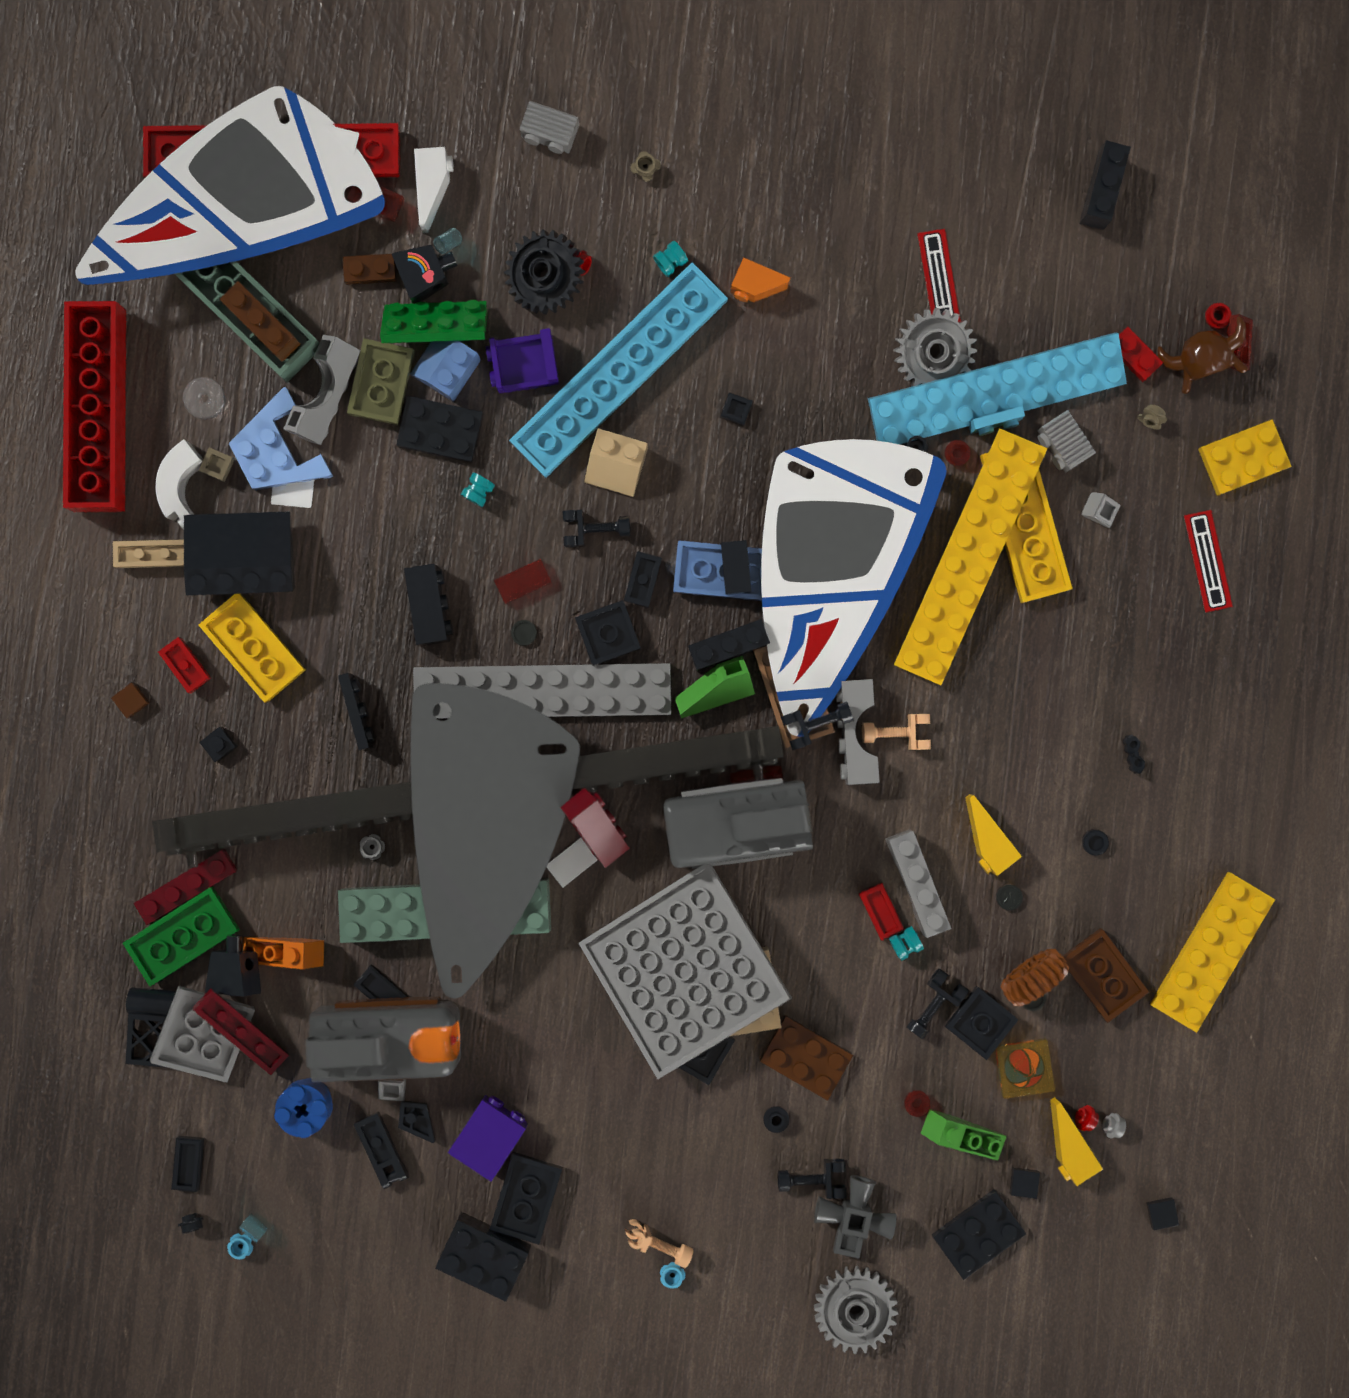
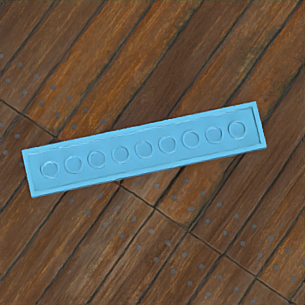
(618, 370)
(1020, 382)

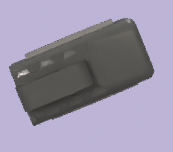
(738, 823)

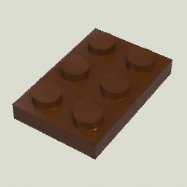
(1104, 975)
(806, 1057)

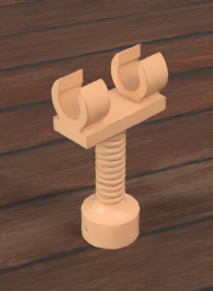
(870, 732)
(643, 1235)

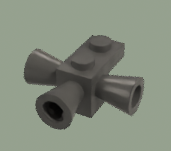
(854, 1218)

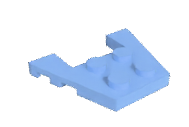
(265, 454)

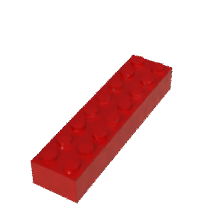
(94, 406)

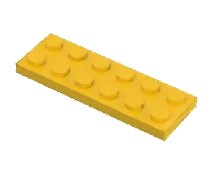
(1035, 547)
(1212, 952)

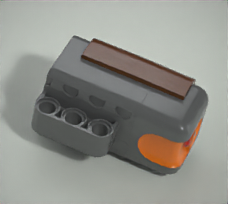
(384, 1039)

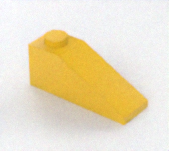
(990, 842)
(1071, 1149)

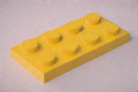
(252, 647)

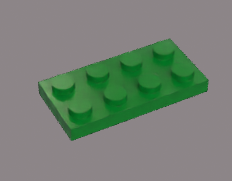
(434, 322)
(181, 936)

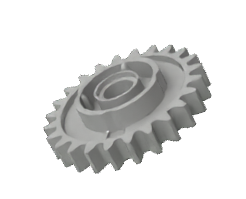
(922, 334)
(859, 1328)

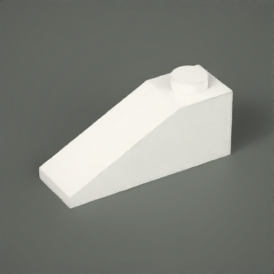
(432, 180)

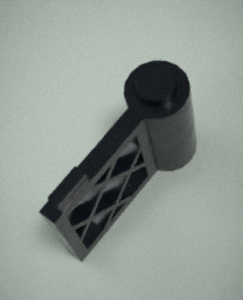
(147, 1006)

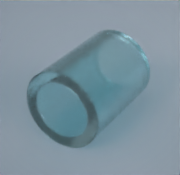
(447, 240)
(253, 1228)

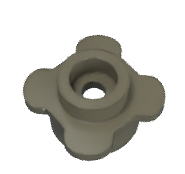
(642, 159)
(1153, 417)

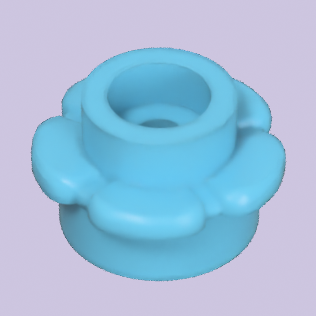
(234, 1250)
(667, 1280)

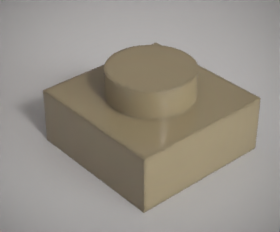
(216, 464)

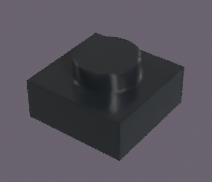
(218, 744)

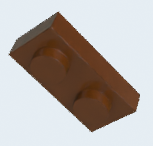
(369, 269)

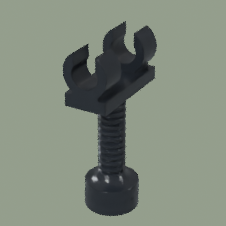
(621, 526)
(842, 714)
(918, 1026)
(838, 1191)

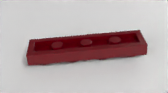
(185, 887)
(240, 1031)

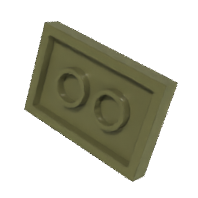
(380, 381)

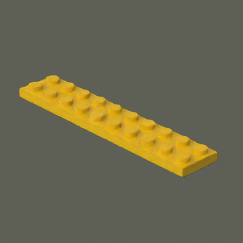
(970, 556)

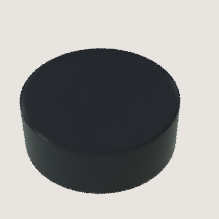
(1095, 842)

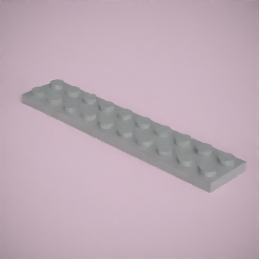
(564, 688)

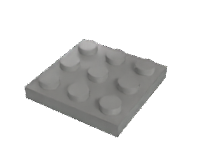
(192, 1043)

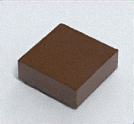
(130, 700)

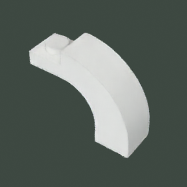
(172, 478)

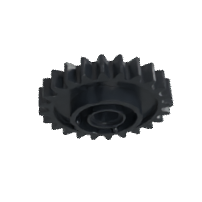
(558, 283)

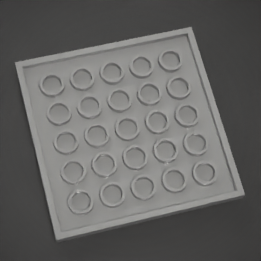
(684, 970)

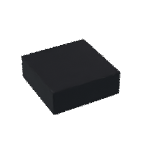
(736, 409)
(1024, 1183)
(1162, 1213)

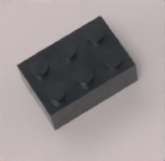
(483, 1257)

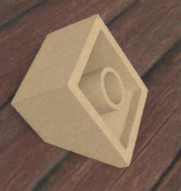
(615, 462)

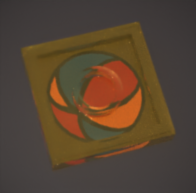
(1024, 1068)

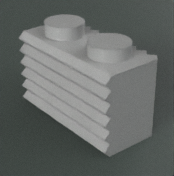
(549, 127)
(1065, 442)

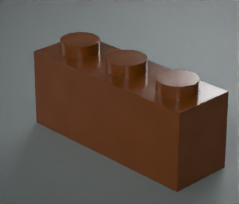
(259, 321)

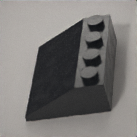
(238, 553)

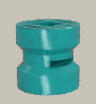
(670, 258)
(476, 492)
(911, 940)

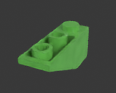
(719, 686)
(962, 1135)

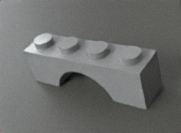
(336, 364)
(858, 765)
(919, 883)

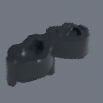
(1135, 761)

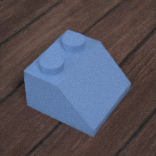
(446, 367)

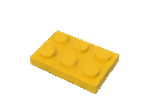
(1244, 457)

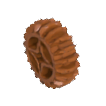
(1035, 977)

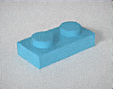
(1007, 419)

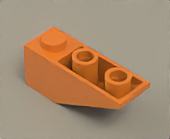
(287, 952)

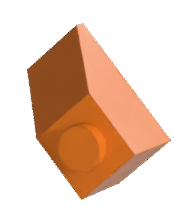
(757, 282)

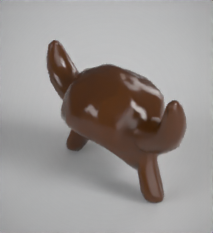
(1206, 355)

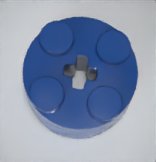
(293, 1118)

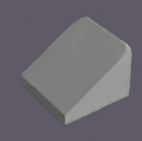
(1100, 509)
(392, 1089)

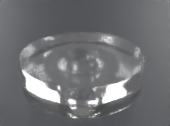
(192, 398)

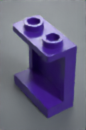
(523, 362)
(488, 1137)

